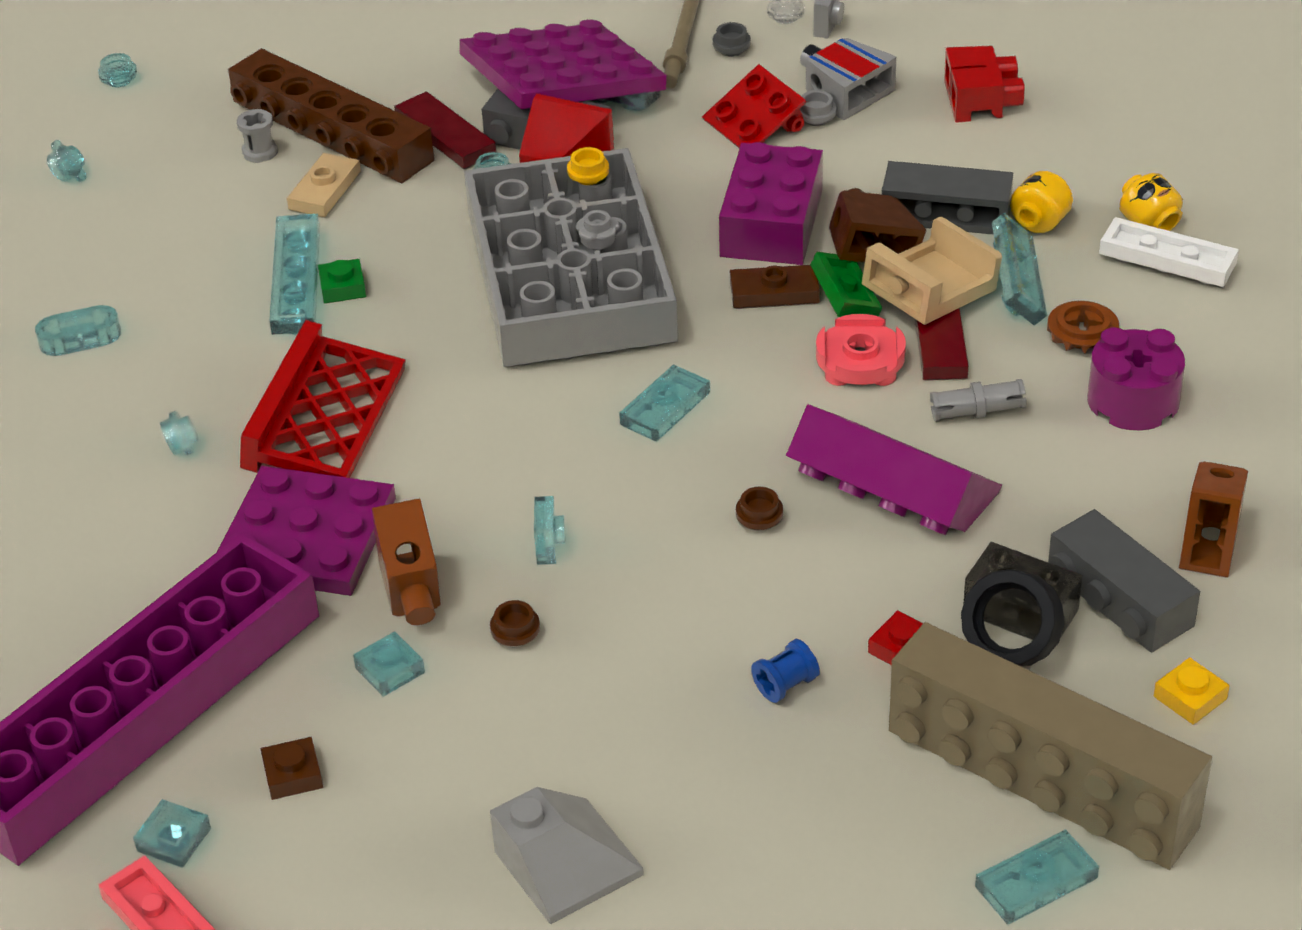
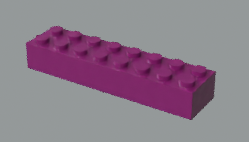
(144, 687)

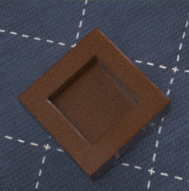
(291, 768)

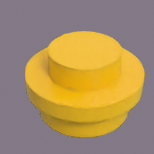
(588, 166)

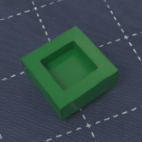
(341, 280)

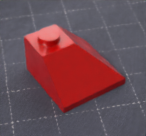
(563, 126)

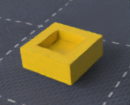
(1191, 690)

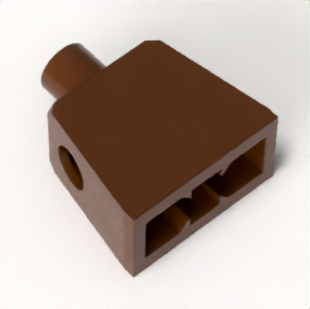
(872, 218)

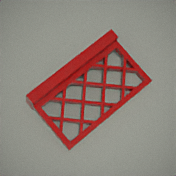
(291, 384)

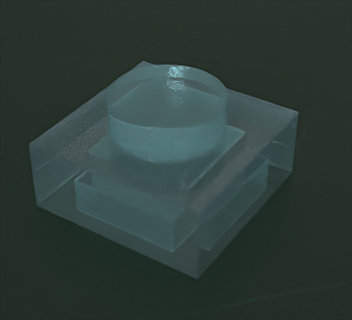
(547, 530)
(388, 663)
(172, 833)

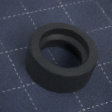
(1045, 595)

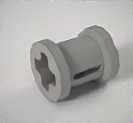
(257, 135)

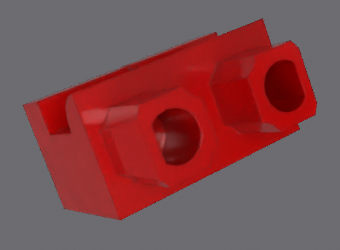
(981, 81)

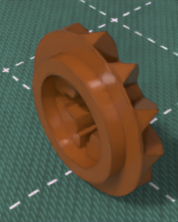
(1065, 322)

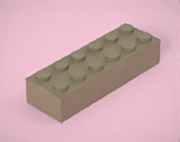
(1049, 744)

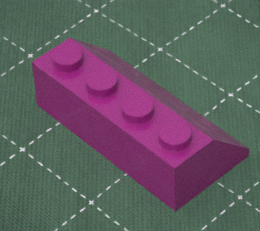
(889, 469)

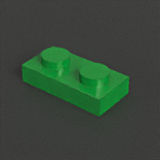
(844, 286)

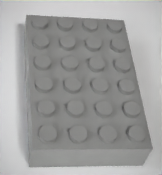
(547, 287)

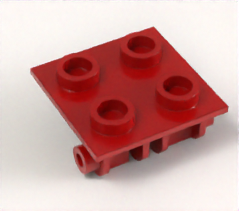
(756, 109)

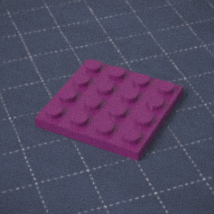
(561, 63)

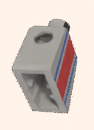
(850, 74)

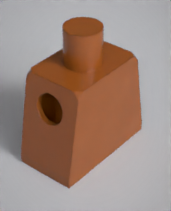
(1215, 503)
(411, 576)

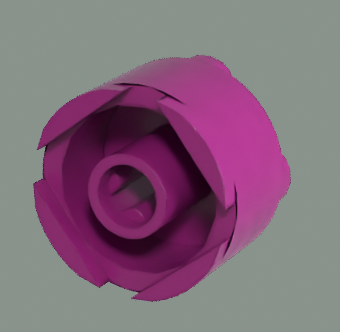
(1136, 377)

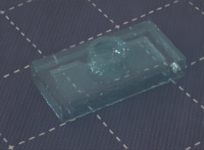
(664, 402)
(1036, 876)

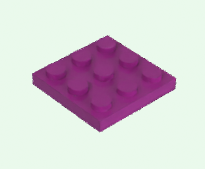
(313, 522)

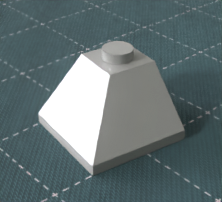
(560, 851)

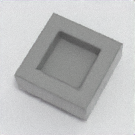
(827, 15)

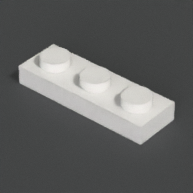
(1169, 251)

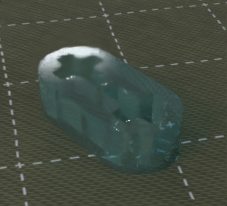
(78, 330)

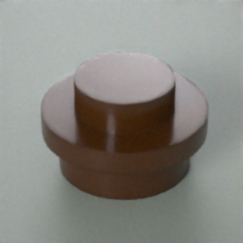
(759, 508)
(514, 623)

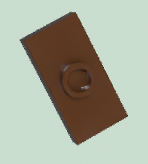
(774, 286)

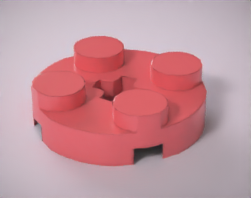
(875, 365)

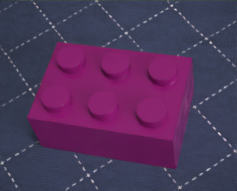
(771, 203)

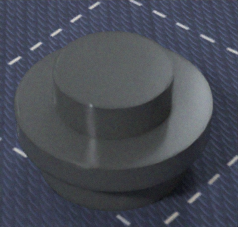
(731, 39)

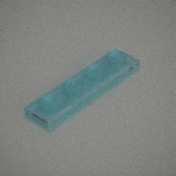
(294, 273)

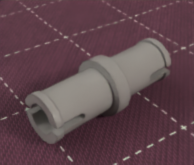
(978, 400)

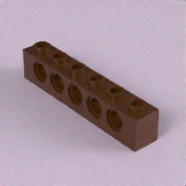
(332, 115)

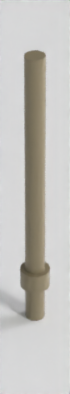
(676, 56)

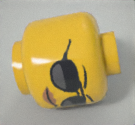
(1041, 201)
(1151, 201)

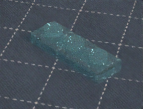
(1019, 270)

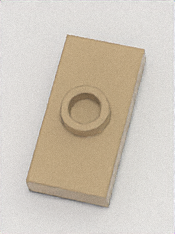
(323, 184)

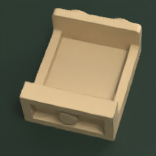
(934, 275)

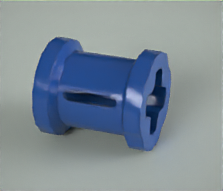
(785, 670)

